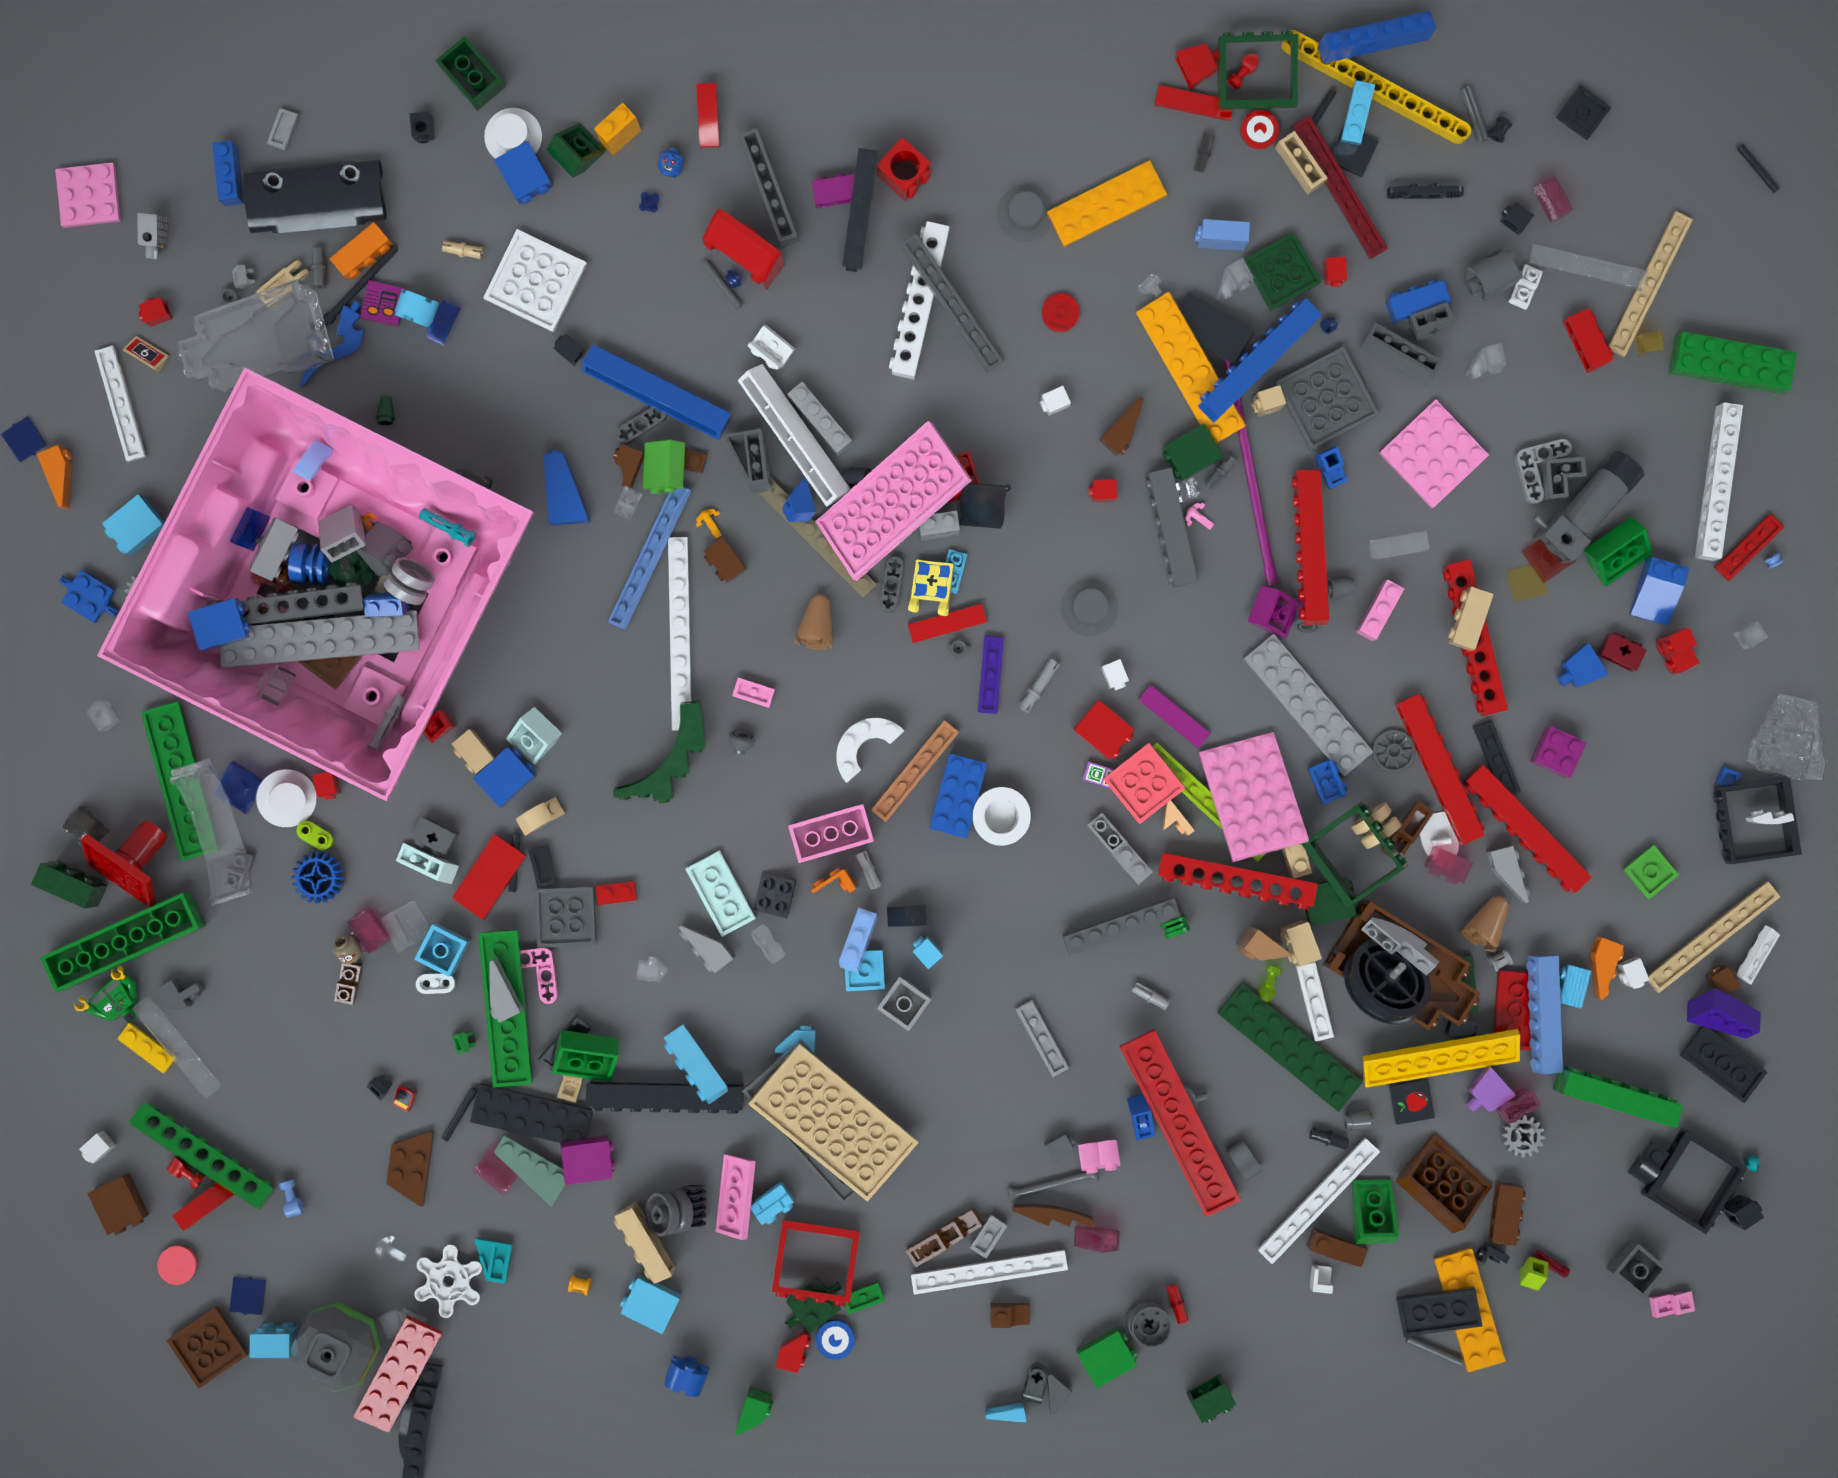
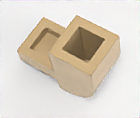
(540, 816)

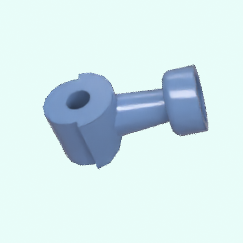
(293, 1205)

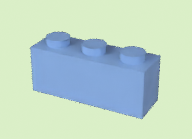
(858, 940)

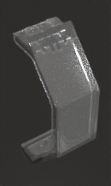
(216, 830)

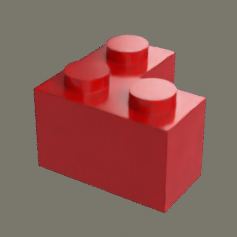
(1678, 650)

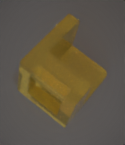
(1649, 343)

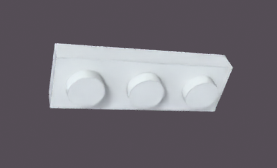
(1758, 954)

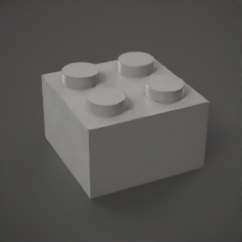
(904, 1003)

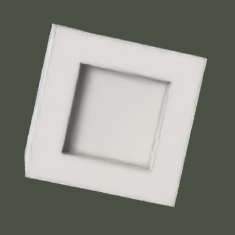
(1321, 1279)

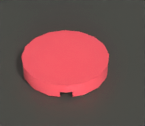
(177, 1264)

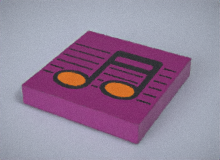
(380, 303)

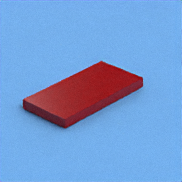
(489, 876)
(1512, 1005)

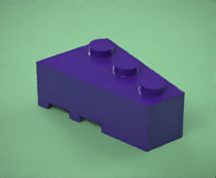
(1724, 1014)

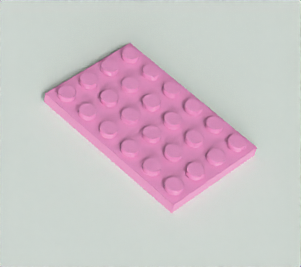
(1253, 797)

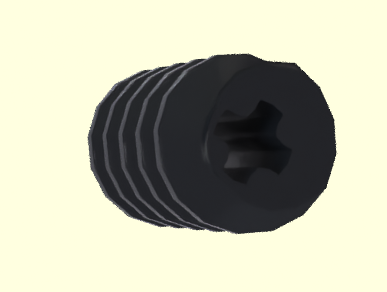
(696, 1197)

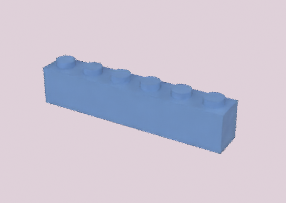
(1545, 1014)

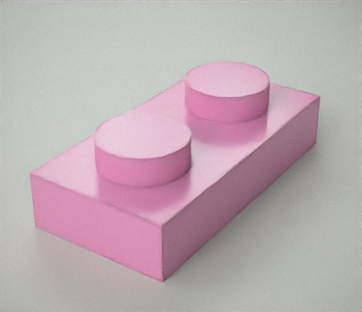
(753, 692)

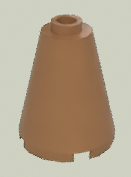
(816, 625)
(1487, 924)

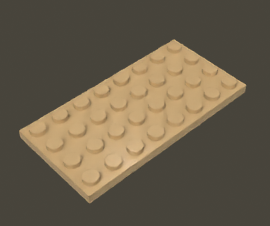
(833, 1122)

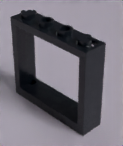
(1790, 828)
(1724, 1193)

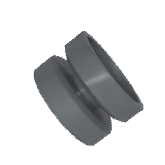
(669, 1213)

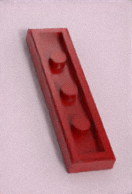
(1190, 103)
(1749, 547)
(947, 624)

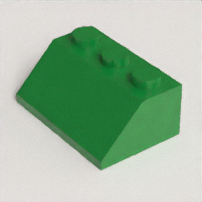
(1618, 551)
(585, 1055)

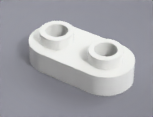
(436, 983)

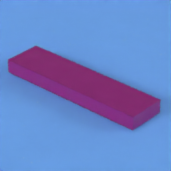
(1174, 716)

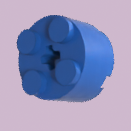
(686, 1376)

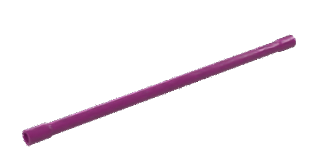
(1269, 569)

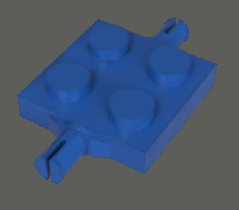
(88, 596)

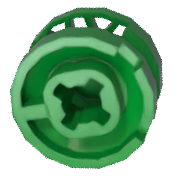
(1177, 928)

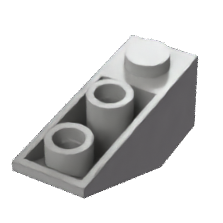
(1505, 866)
(711, 950)

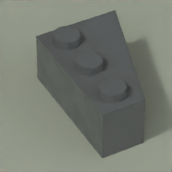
(752, 457)

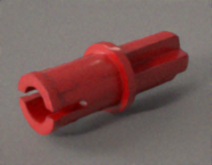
(1177, 1304)

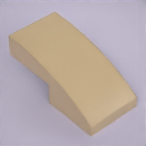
(570, 1088)

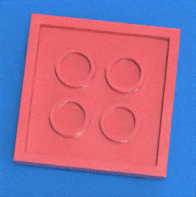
(1144, 783)

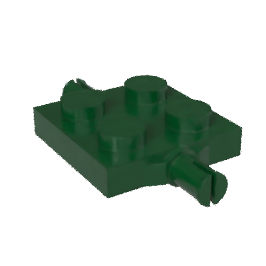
(812, 1313)

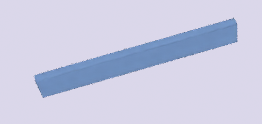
(648, 558)

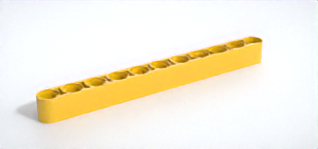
(1382, 96)

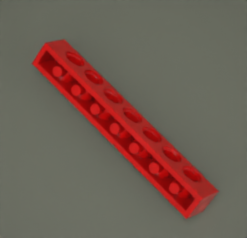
(1484, 646)
(1307, 889)

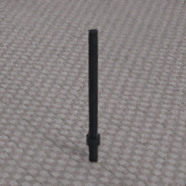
(329, 317)

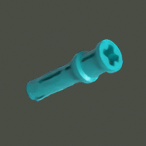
(455, 531)

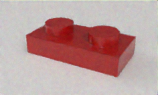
(616, 893)

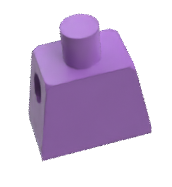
(1488, 1091)

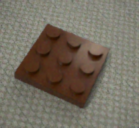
(207, 1347)

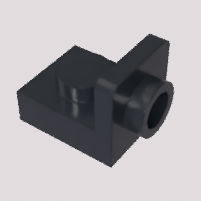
(1495, 1254)

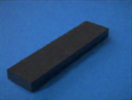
(1496, 756)

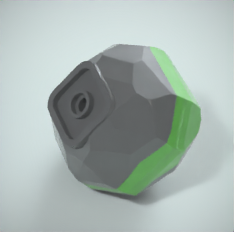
(336, 1347)

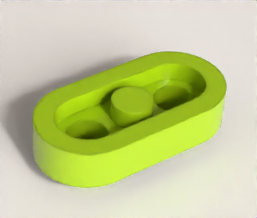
(314, 835)

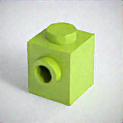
(1533, 1273)

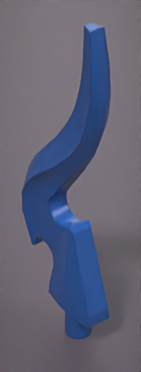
(352, 337)

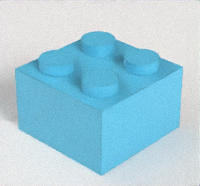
(442, 950)
(273, 1340)

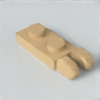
(285, 276)

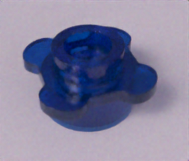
(652, 207)

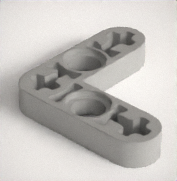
(1534, 459)

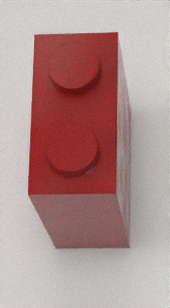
(1104, 730)

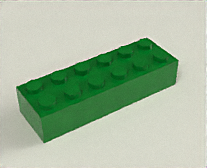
(1732, 363)
(1622, 1098)

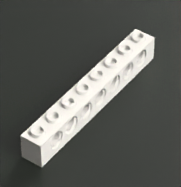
(908, 368)
(1718, 481)

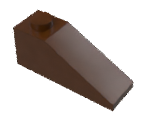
(1120, 434)
(1336, 1248)

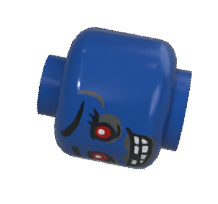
(670, 162)

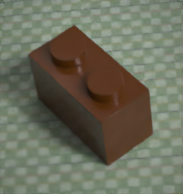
(724, 560)

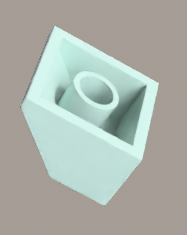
(533, 735)

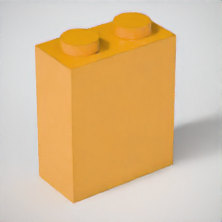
(617, 129)

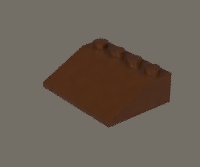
(1444, 1184)

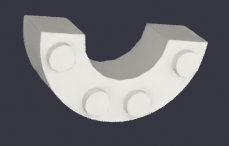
(856, 736)

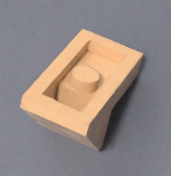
(1171, 815)

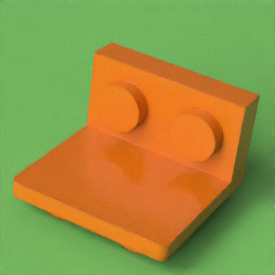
(846, 881)

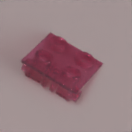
(495, 1172)

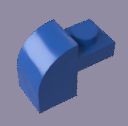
(1330, 464)

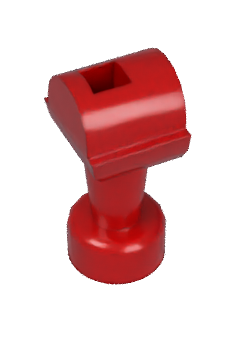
(1248, 66)
(179, 1168)

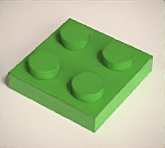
(1650, 872)

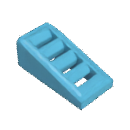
(1008, 1412)

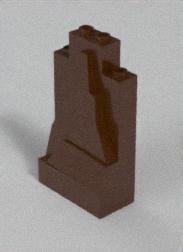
(1448, 993)

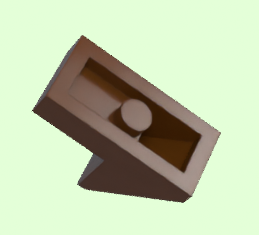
(694, 461)

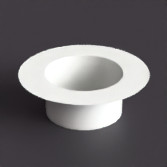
(510, 129)
(286, 798)
(1001, 816)

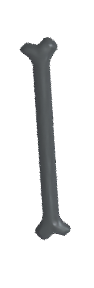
(1015, 1193)

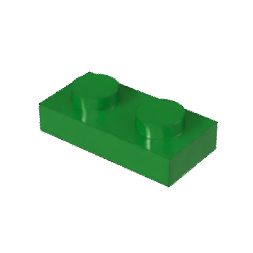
(864, 1297)

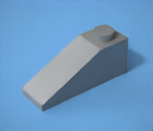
(502, 995)

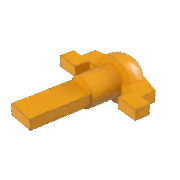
(705, 515)

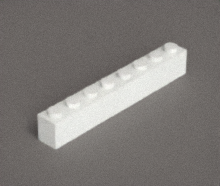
(794, 435)

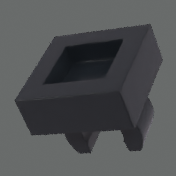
(377, 1088)

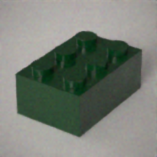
(470, 73)
(69, 884)

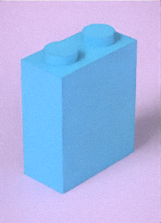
(134, 525)
(650, 1303)

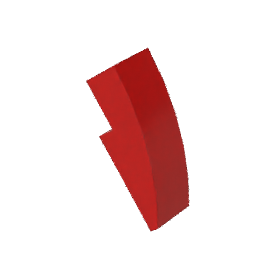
(708, 115)
(201, 1206)

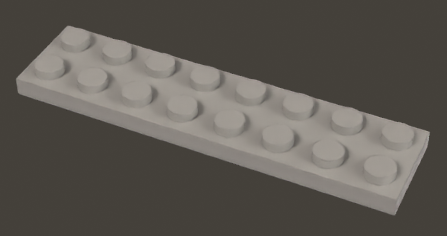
(1308, 704)

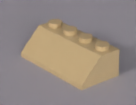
(645, 1244)

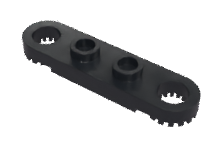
(1433, 191)

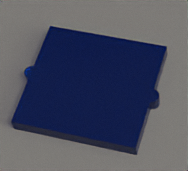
(24, 439)
(247, 1296)

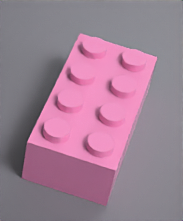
(831, 833)

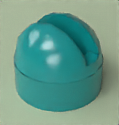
(1754, 1162)

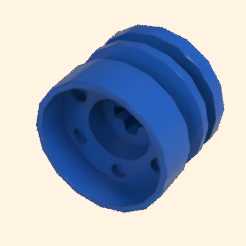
(308, 564)

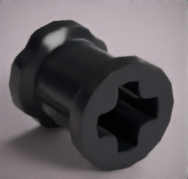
(1503, 123)

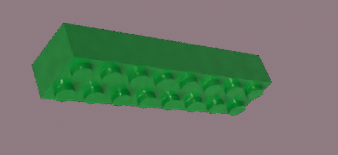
(122, 942)

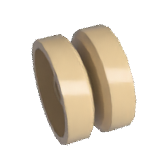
(1379, 813)

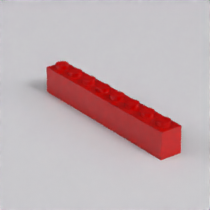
(1311, 547)
(1439, 769)
(1527, 829)

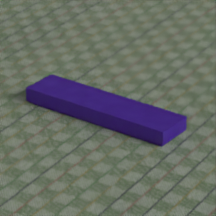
(990, 674)

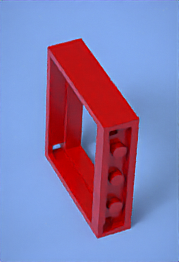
(803, 1294)

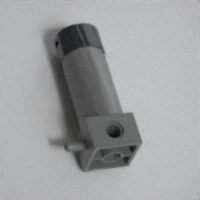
(1570, 530)

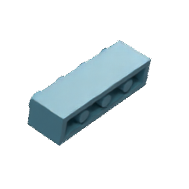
(695, 1064)

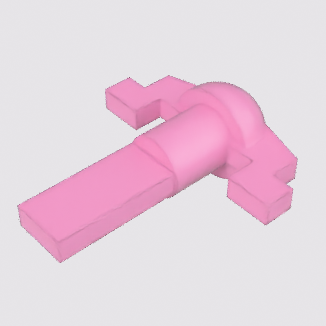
(1192, 512)

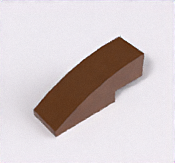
(1411, 827)

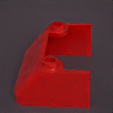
(743, 247)

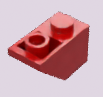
(791, 1352)

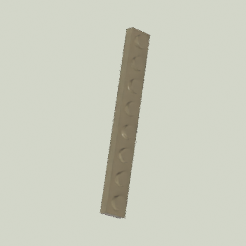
(815, 538)

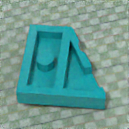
(494, 1258)

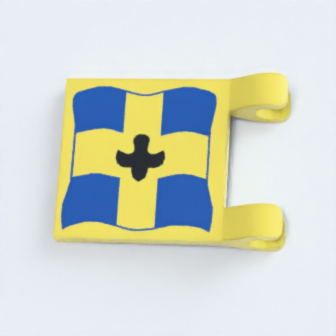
(933, 583)

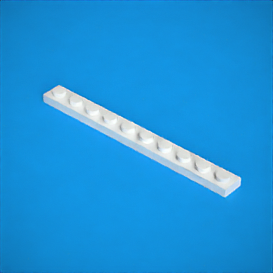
(679, 625)

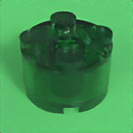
(350, 570)

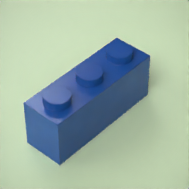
(228, 173)
(1417, 299)

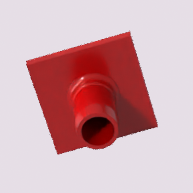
(131, 857)

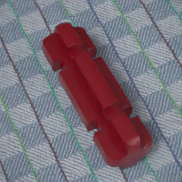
(1552, 1264)

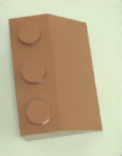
(1259, 946)

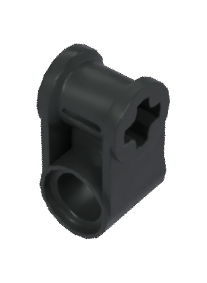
(1034, 1387)

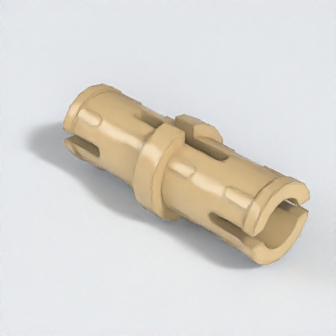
(462, 249)

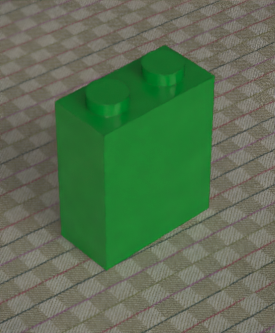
(1107, 1357)

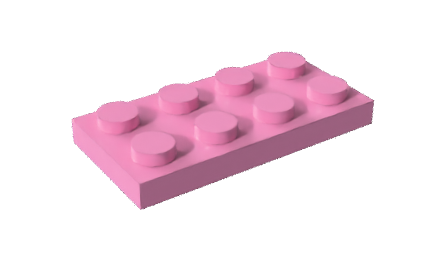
(735, 1196)

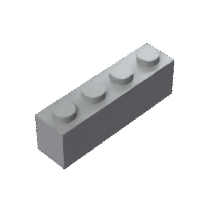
(819, 418)

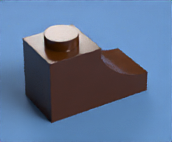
(630, 463)
(1009, 1314)

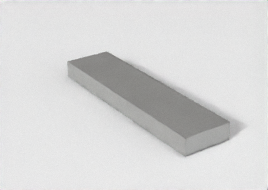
(1042, 1038)

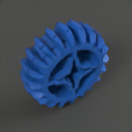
(335, 877)

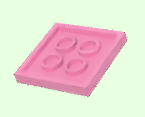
(88, 195)

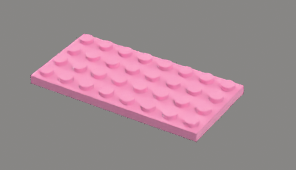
(893, 500)

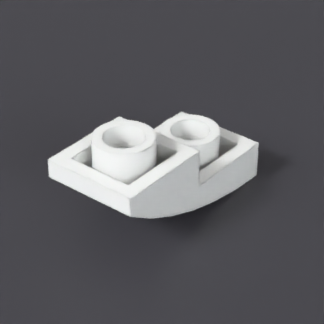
(1525, 287)
(1761, 817)

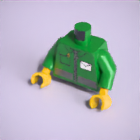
(113, 999)

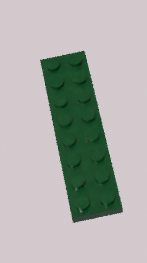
(1290, 1047)

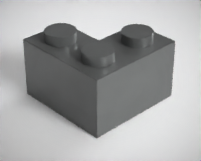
(1556, 474)

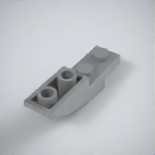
(1120, 849)
(1398, 939)

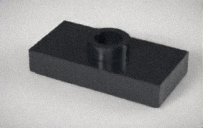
(542, 866)

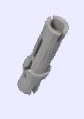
(1042, 680)
(387, 723)

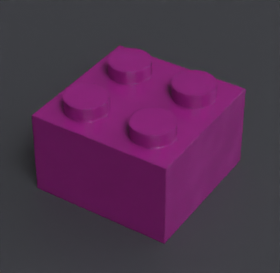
(1558, 752)

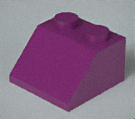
(1273, 611)

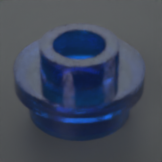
(733, 278)

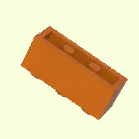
(361, 251)

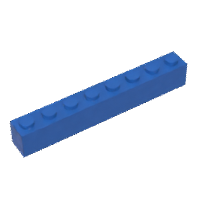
(1256, 363)
(656, 392)

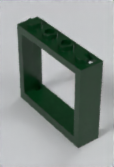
(1266, 36)
(1329, 870)

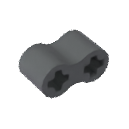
(1244, 1160)

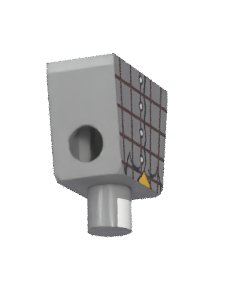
(152, 233)

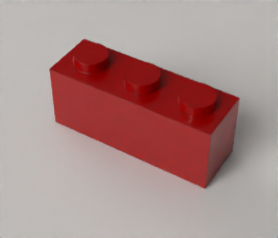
(1588, 340)

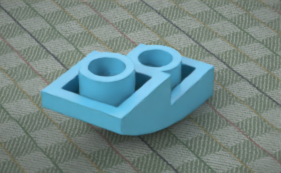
(958, 559)

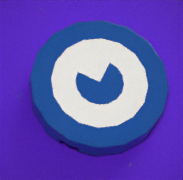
(835, 1339)

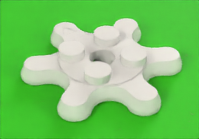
(439, 1290)

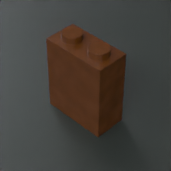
(118, 1205)

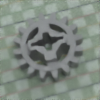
(1528, 1130)

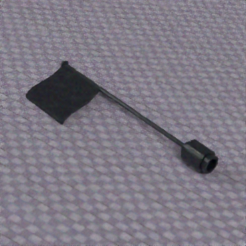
(979, 503)

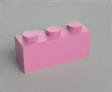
(1379, 610)

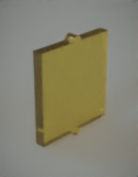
(1525, 583)

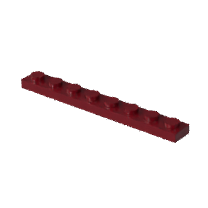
(1341, 188)

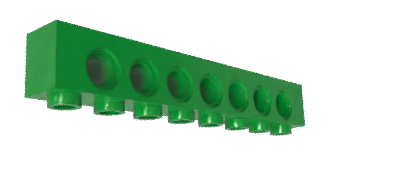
(146, 1113)

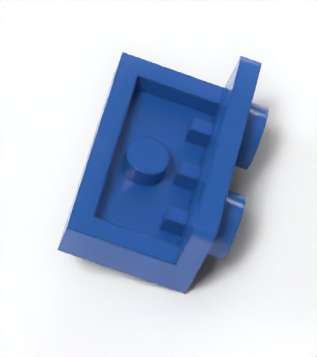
(1327, 781)

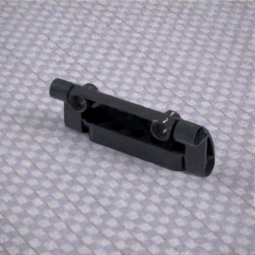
(314, 197)

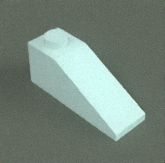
(427, 863)

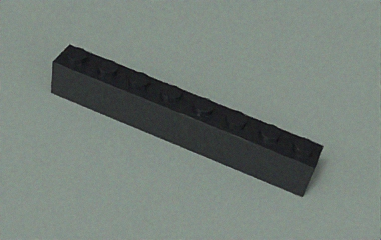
(659, 1096)

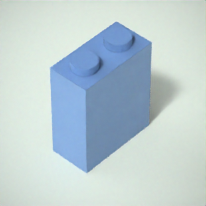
(1222, 234)

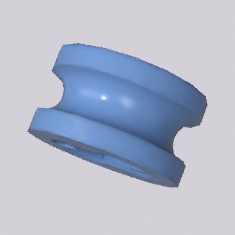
(1774, 560)

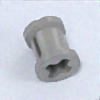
(1500, 960)

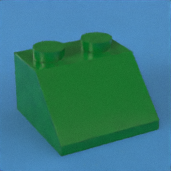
(755, 1409)

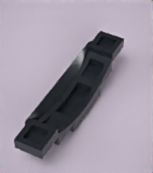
(416, 1421)

